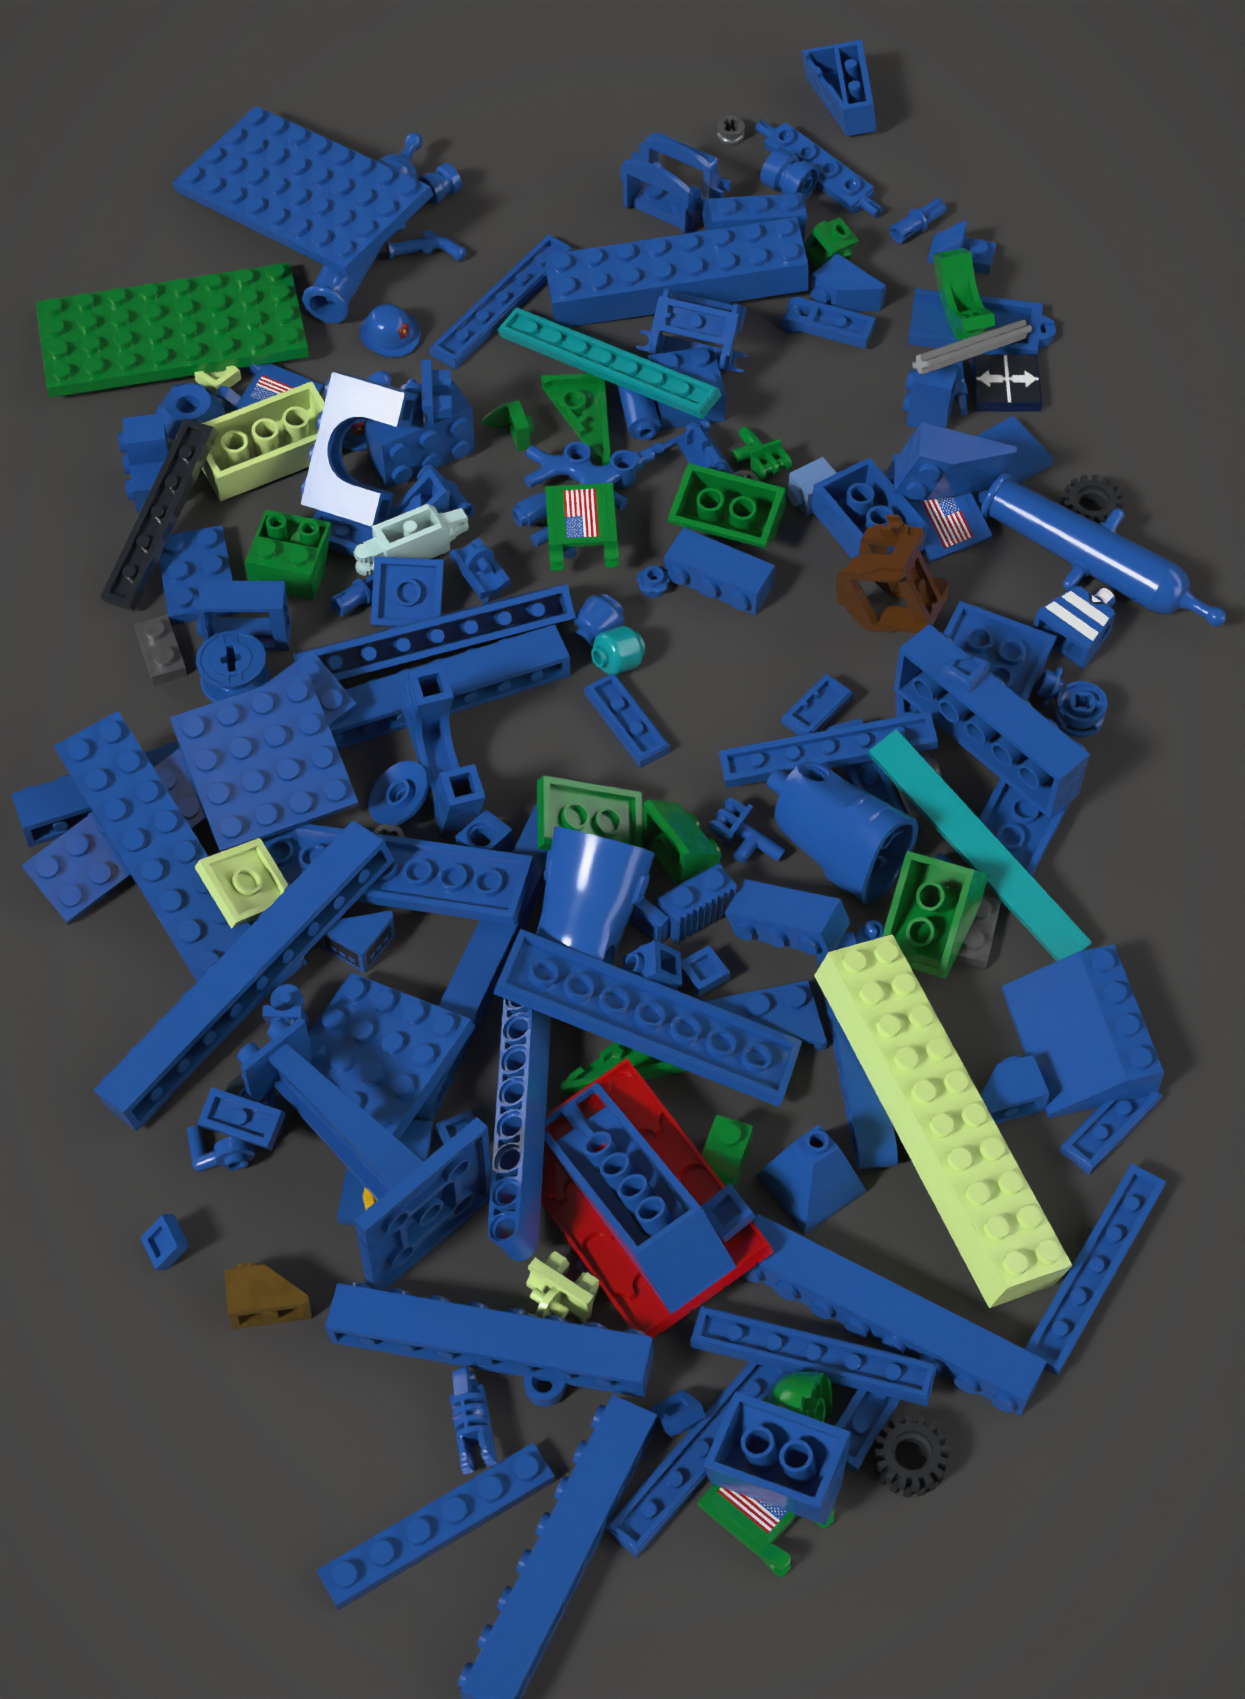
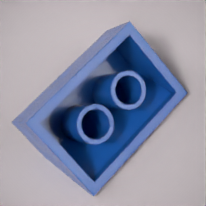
(753, 209)
(779, 1457)

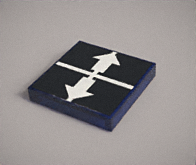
(1006, 383)

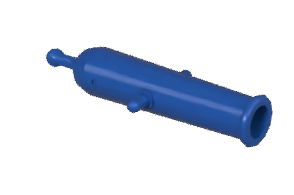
(333, 291)
(1095, 550)

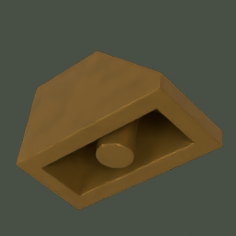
(262, 1297)

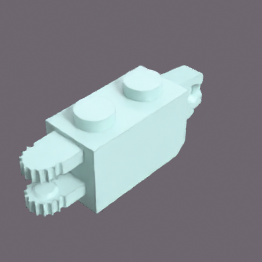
(414, 534)

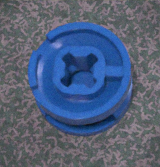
(1081, 707)

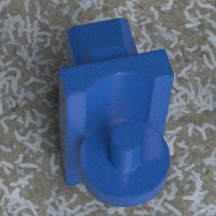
(432, 382)
(480, 570)
(285, 1003)

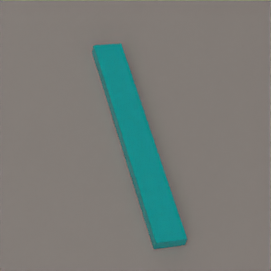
(610, 363)
(978, 847)

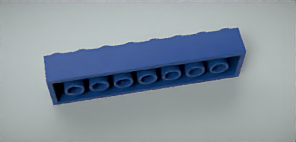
(707, 264)

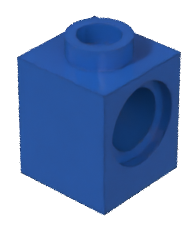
(486, 830)

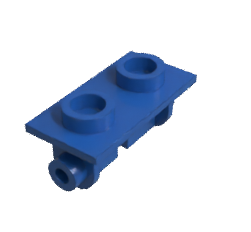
(701, 449)

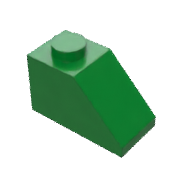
(728, 1148)

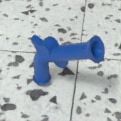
(426, 246)

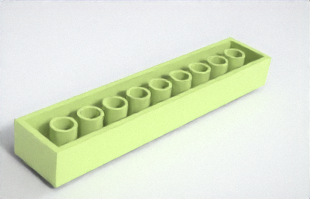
(942, 1121)

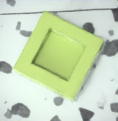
(214, 380)

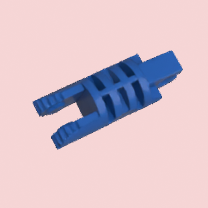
(471, 1420)

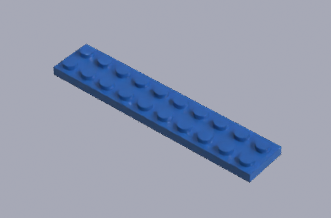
(83, 862)

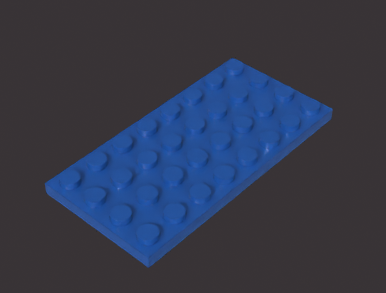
(303, 190)

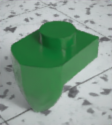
(513, 417)

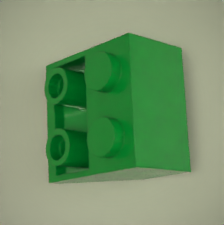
(290, 551)

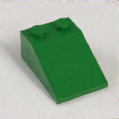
(933, 911)

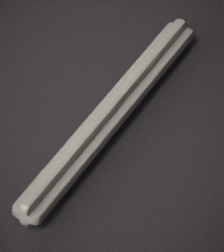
(971, 346)

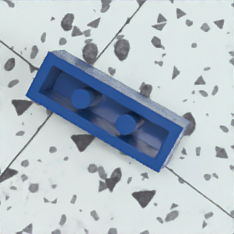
(719, 571)
(787, 917)

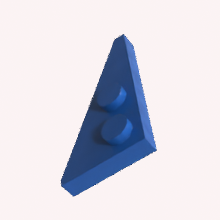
(782, 1008)

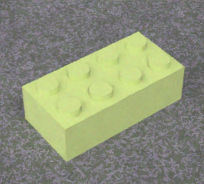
(263, 441)

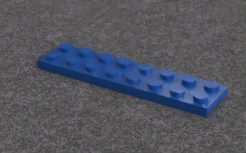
(149, 838)
(424, 874)
(648, 1017)

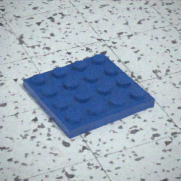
(263, 761)
(385, 1048)

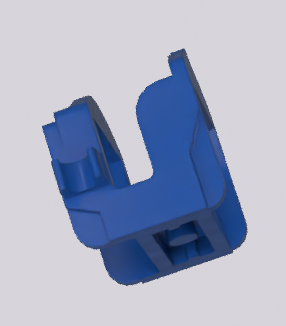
(660, 192)
(698, 320)

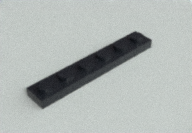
(159, 515)

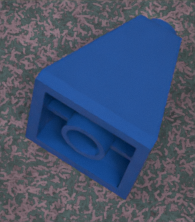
(811, 1180)

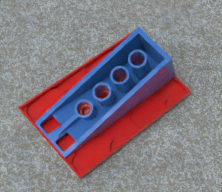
(631, 1200)

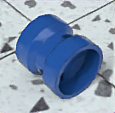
(442, 182)

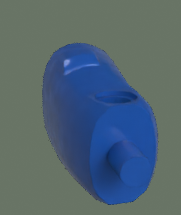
(843, 829)
(591, 891)

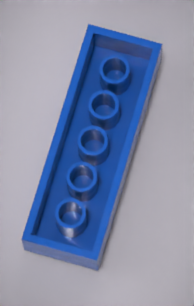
(992, 724)

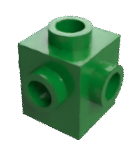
(828, 240)

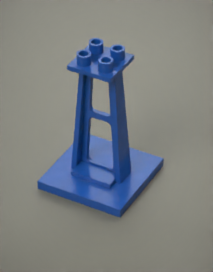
(415, 1198)

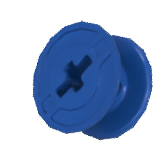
(229, 650)

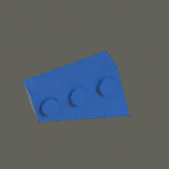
(843, 84)

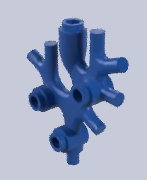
(578, 467)

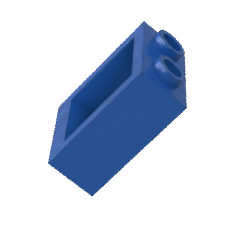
(245, 597)

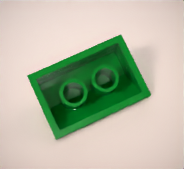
(728, 506)

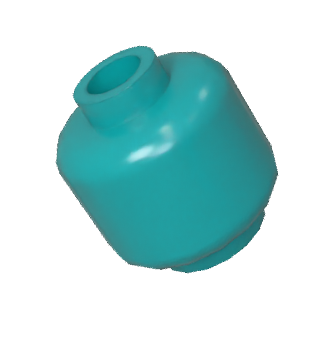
(618, 650)

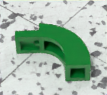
(960, 294)

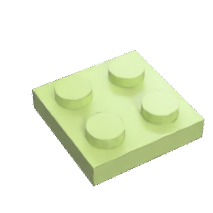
(242, 881)

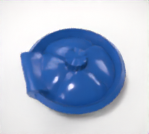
(191, 403)

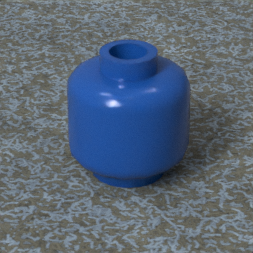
(597, 616)

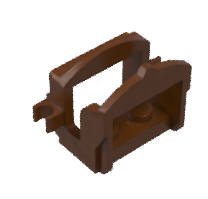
(897, 574)

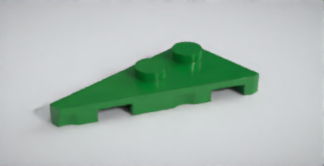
(584, 407)
(646, 1066)

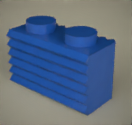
(697, 902)

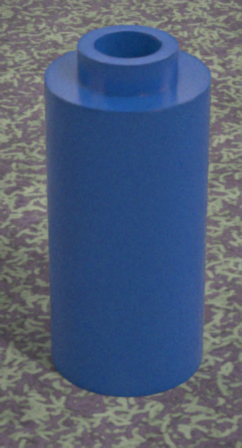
(640, 414)

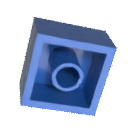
(698, 364)

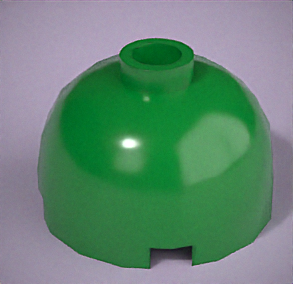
(803, 1393)

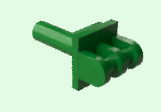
(764, 457)

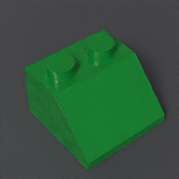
(677, 840)

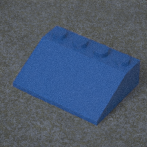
(1084, 1031)

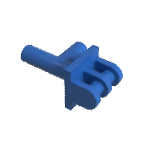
(751, 836)

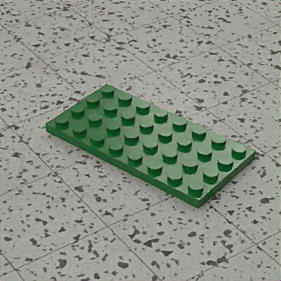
(170, 329)

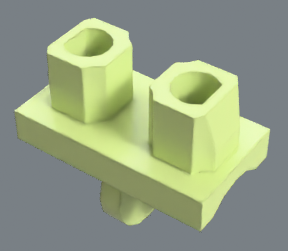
(559, 1294)

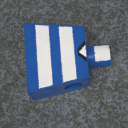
(1079, 622)

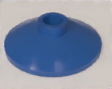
(398, 793)

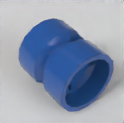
(788, 175)

